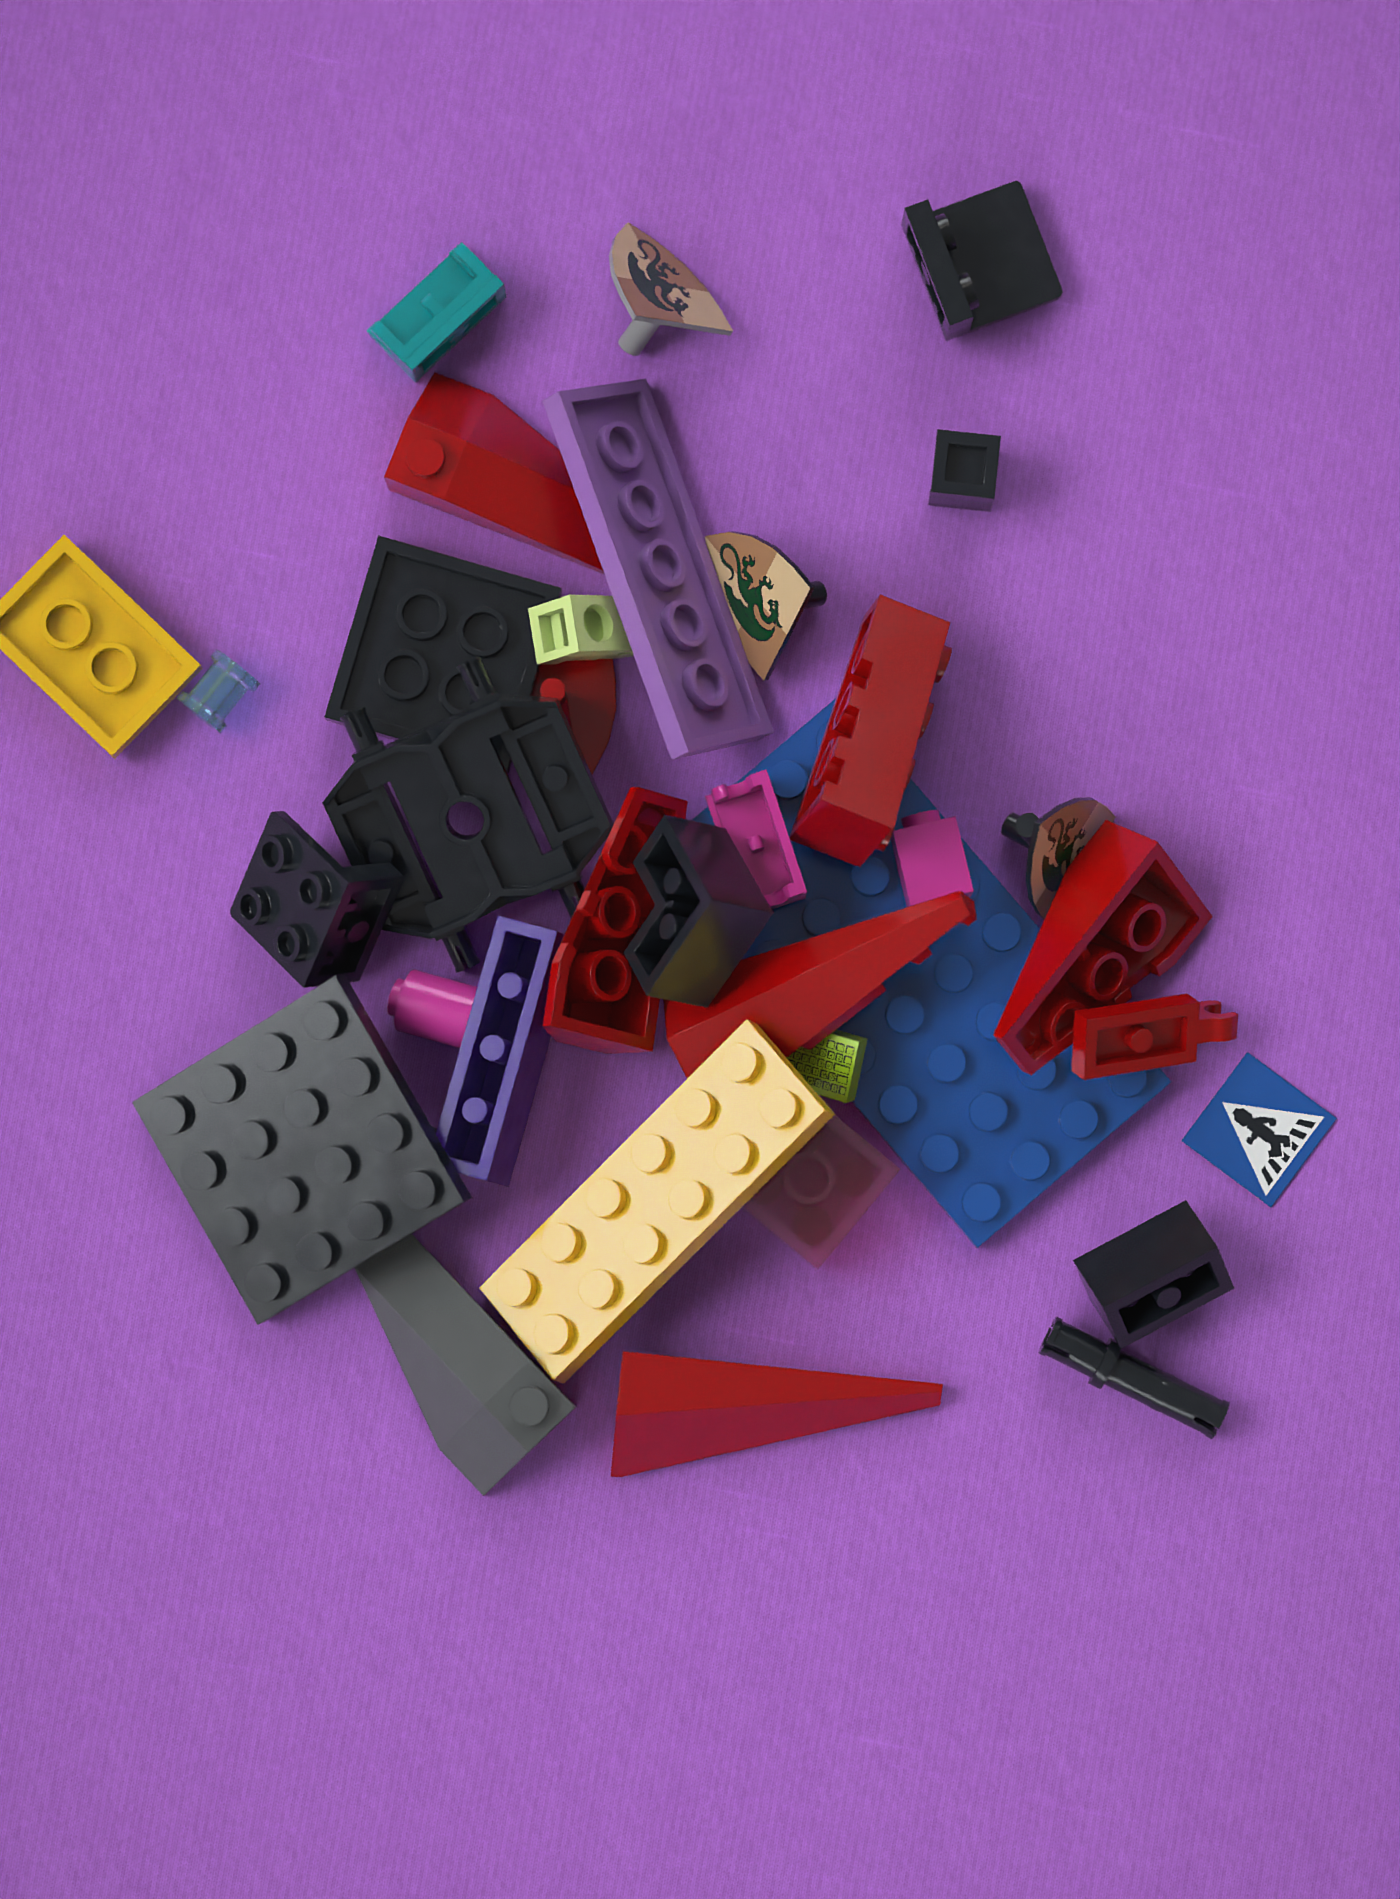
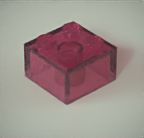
(822, 1192)

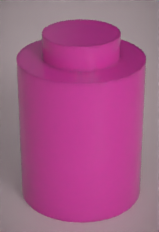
(431, 1007)

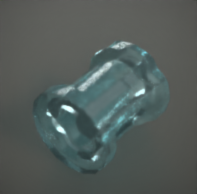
(218, 691)

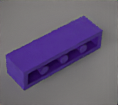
(500, 1054)

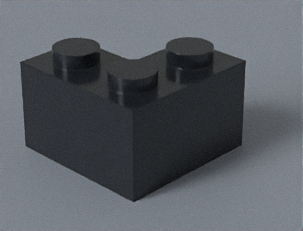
(702, 912)

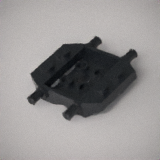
(460, 764)

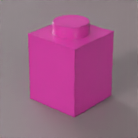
(930, 857)

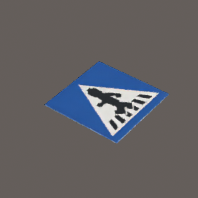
(1259, 1129)

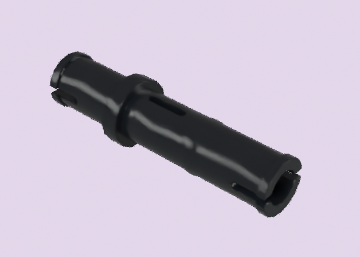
(1111, 1366)

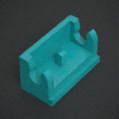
(438, 312)

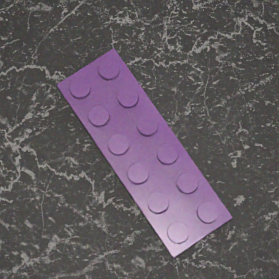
(658, 567)

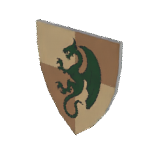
(658, 291)

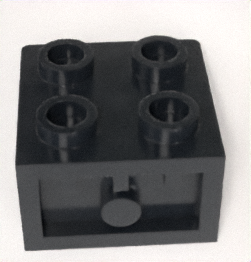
(981, 258)
(309, 907)

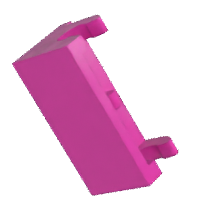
(760, 835)

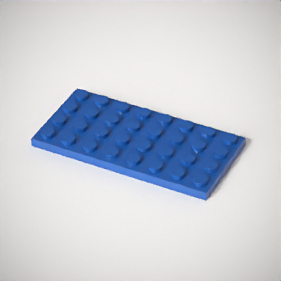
(931, 1068)

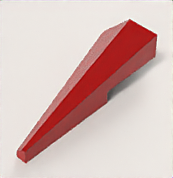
(813, 984)
(703, 1408)

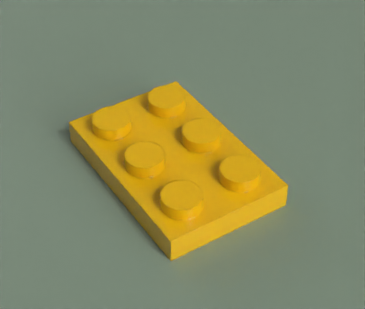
(91, 647)

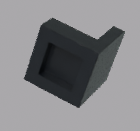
(964, 470)

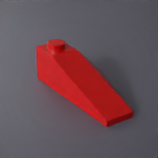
(489, 468)

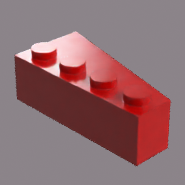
(873, 732)

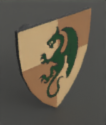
(763, 594)
(1054, 843)

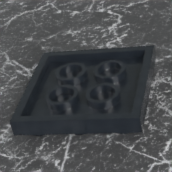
(422, 620)

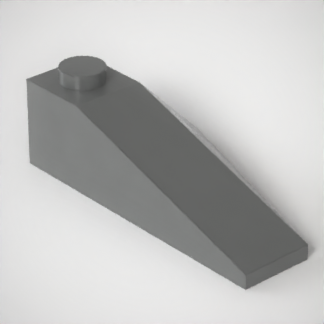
(466, 1373)

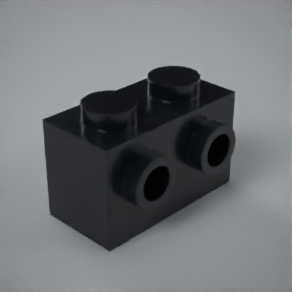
(1150, 1272)

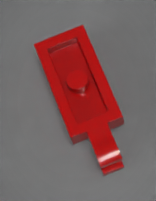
(1146, 1034)

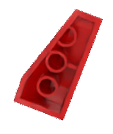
(1108, 927)
(591, 987)

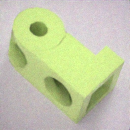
(578, 630)

